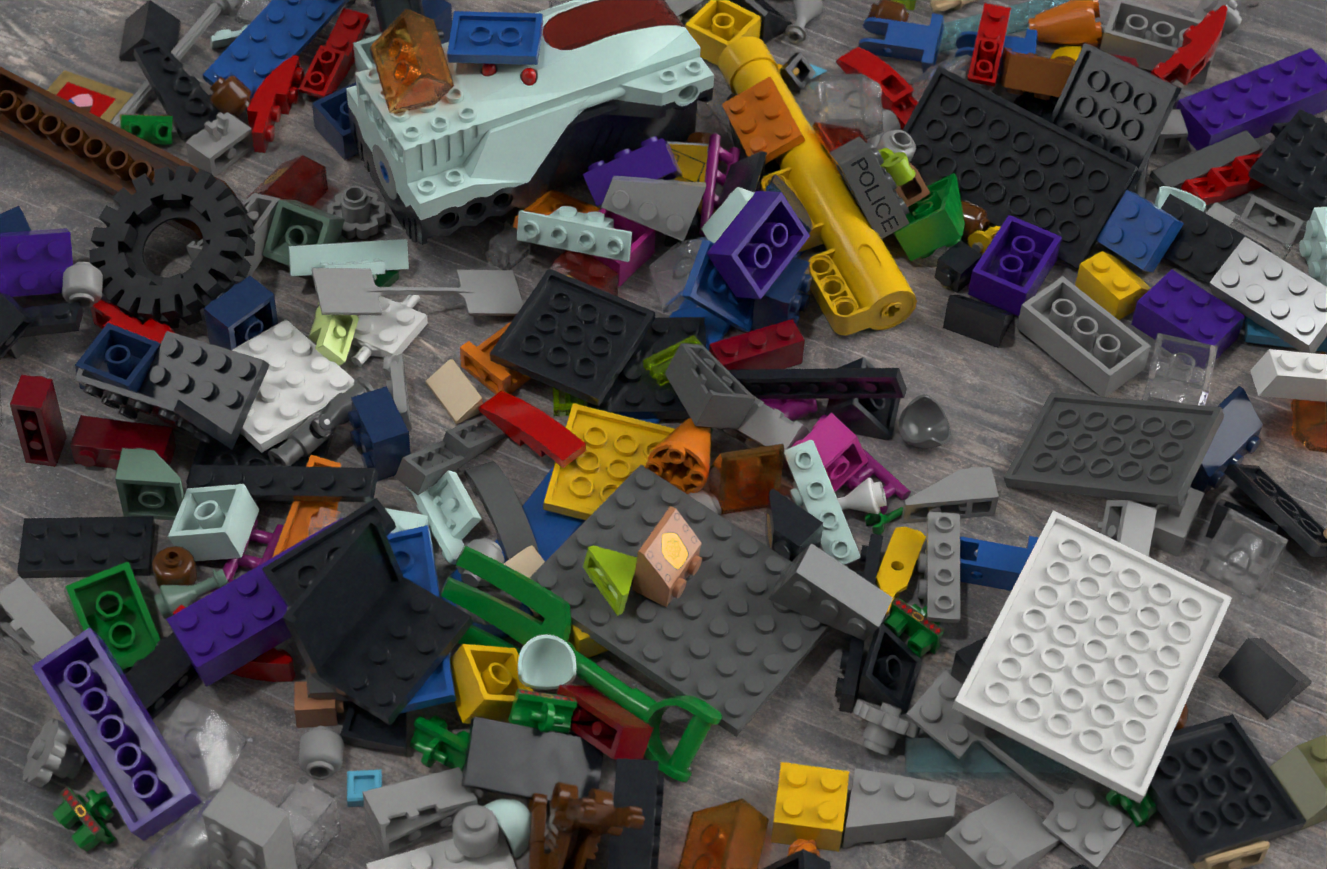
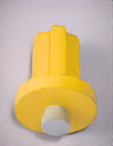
(981, 240)

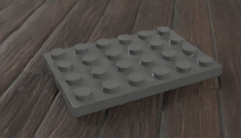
(1115, 448)

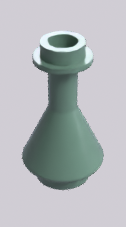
(174, 595)

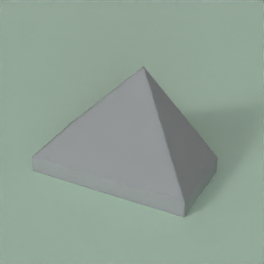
(1272, 219)

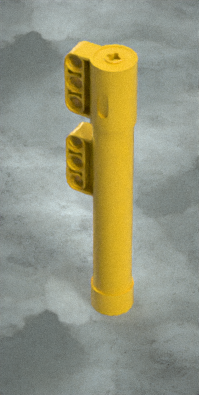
(856, 276)

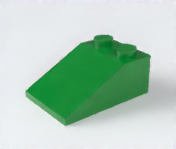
(933, 220)
(116, 612)

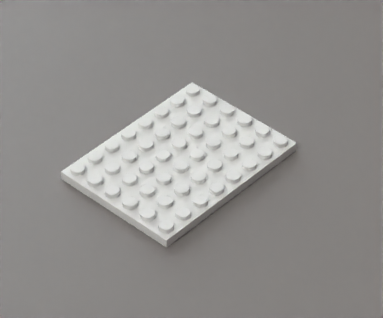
(1094, 656)

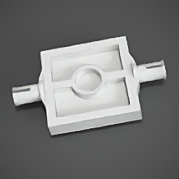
(389, 332)

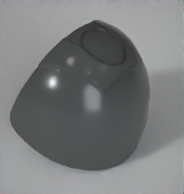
(924, 423)

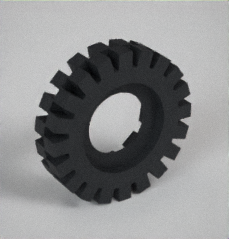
(172, 196)

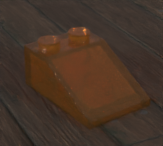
(746, 477)

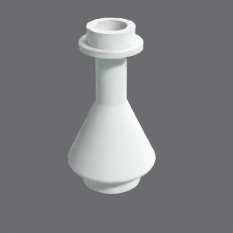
(865, 497)

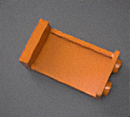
(492, 375)

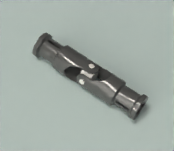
(301, 441)

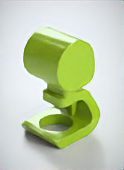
(897, 166)

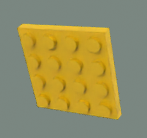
(613, 452)

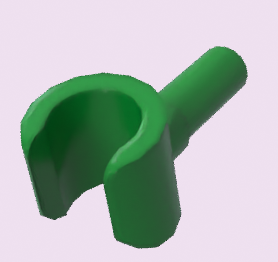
(882, 520)

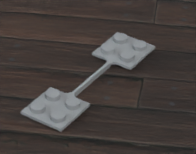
(355, 293)
(1078, 817)

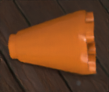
(1069, 24)
(683, 457)

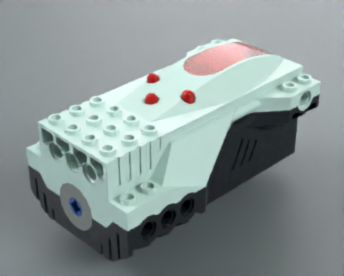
(518, 130)

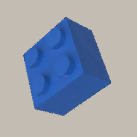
(1139, 231)

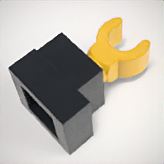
(796, 72)

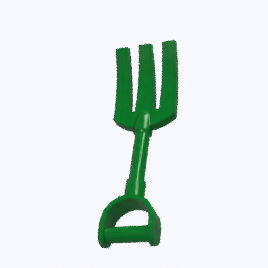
(558, 623)

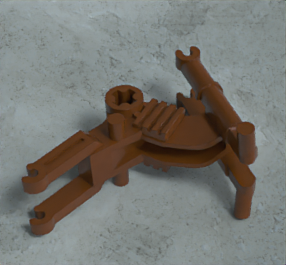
(575, 826)

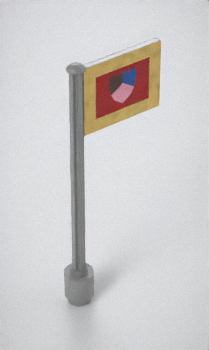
(111, 102)

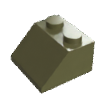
(1304, 778)

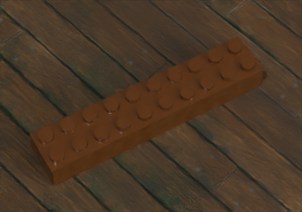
(81, 141)

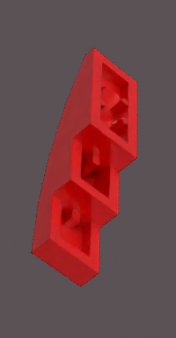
(1225, 181)
(533, 427)

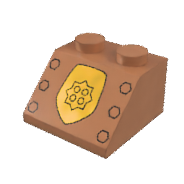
(667, 559)

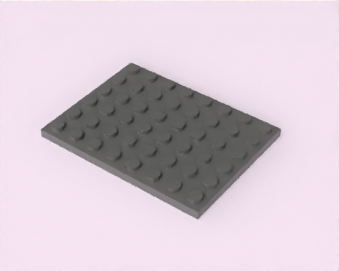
(719, 635)

